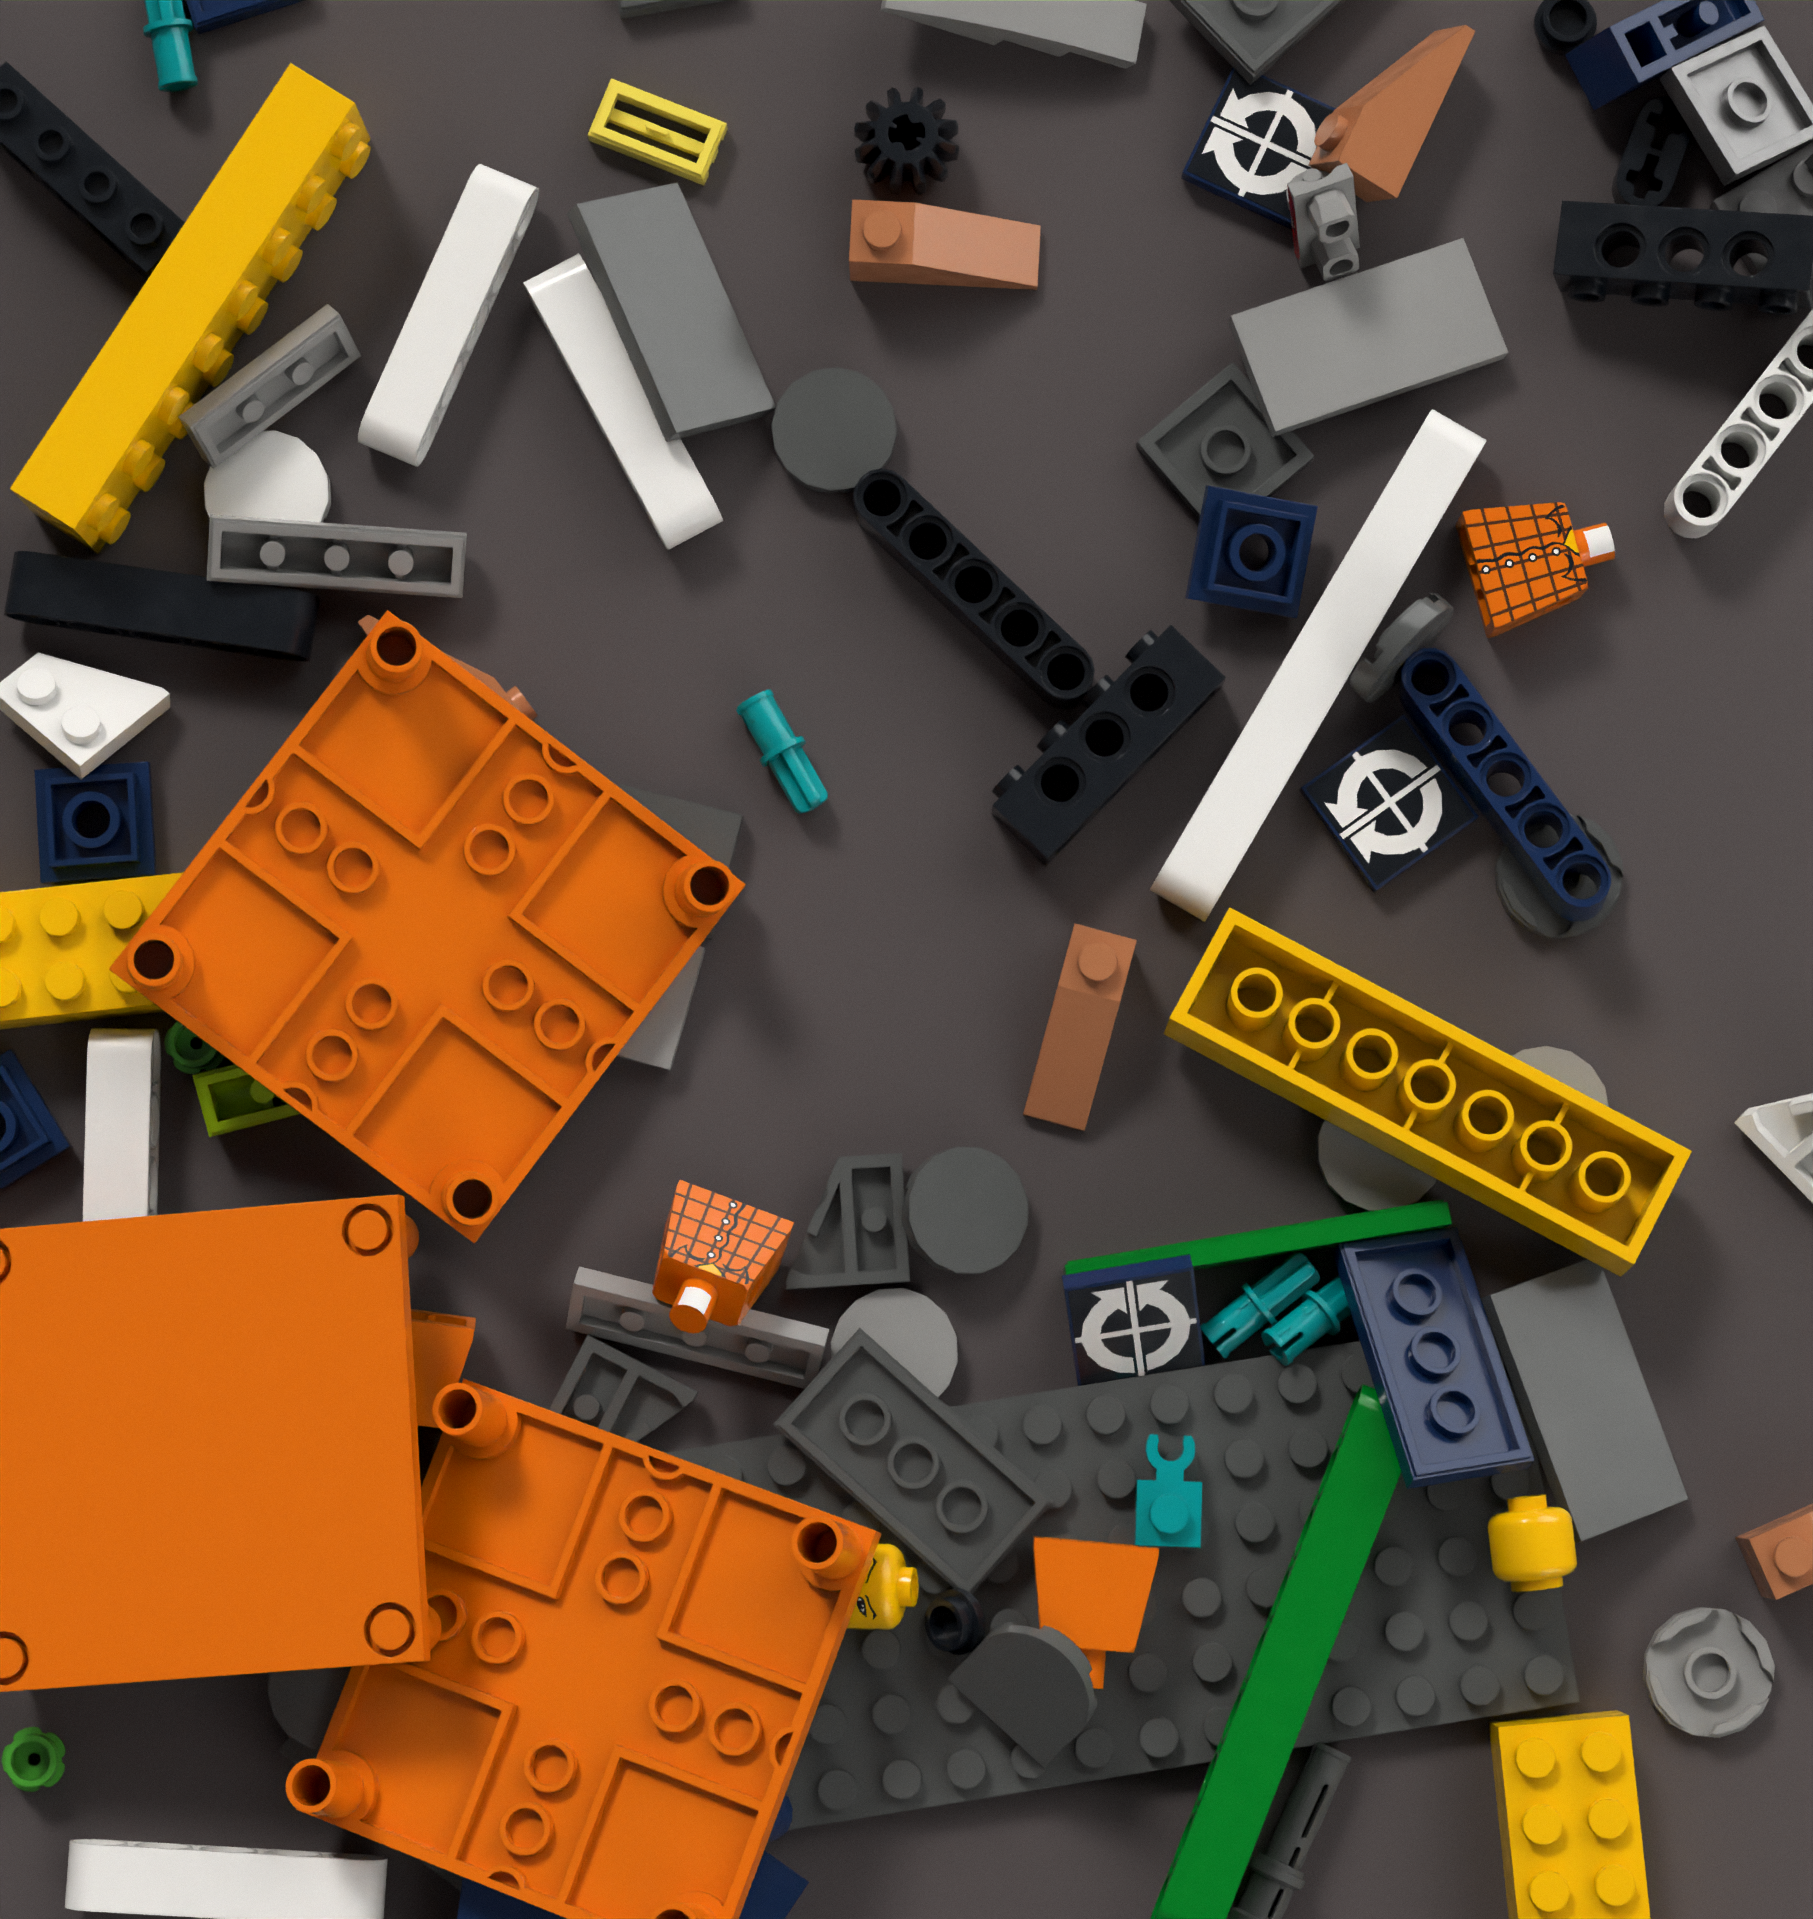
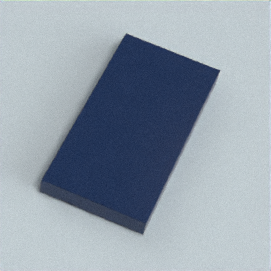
(1432, 1357)

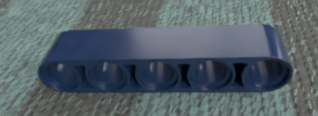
(1501, 754)

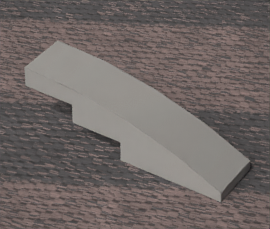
(1089, 28)

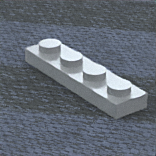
(758, 1346)

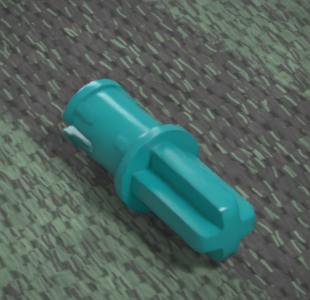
(170, 44)
(783, 752)
(1261, 1303)
(1308, 1322)

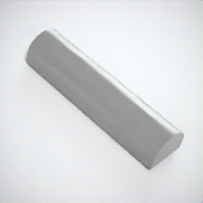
(336, 556)

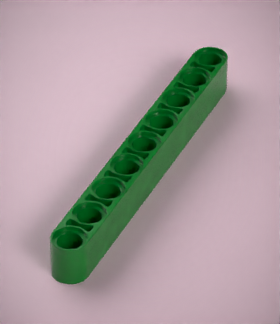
(1284, 1669)

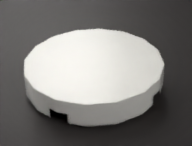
(270, 480)

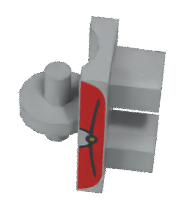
(1325, 221)

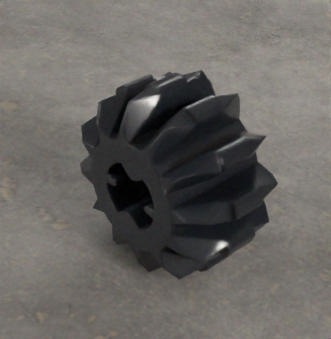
(923, 126)

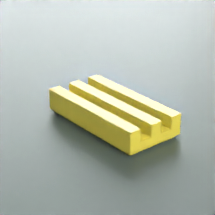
(649, 154)

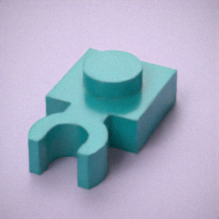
(1168, 1507)

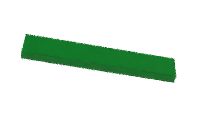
(1283, 1239)

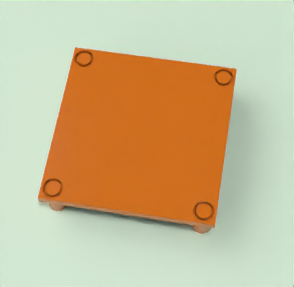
(428, 927)
(210, 1446)
(606, 1674)

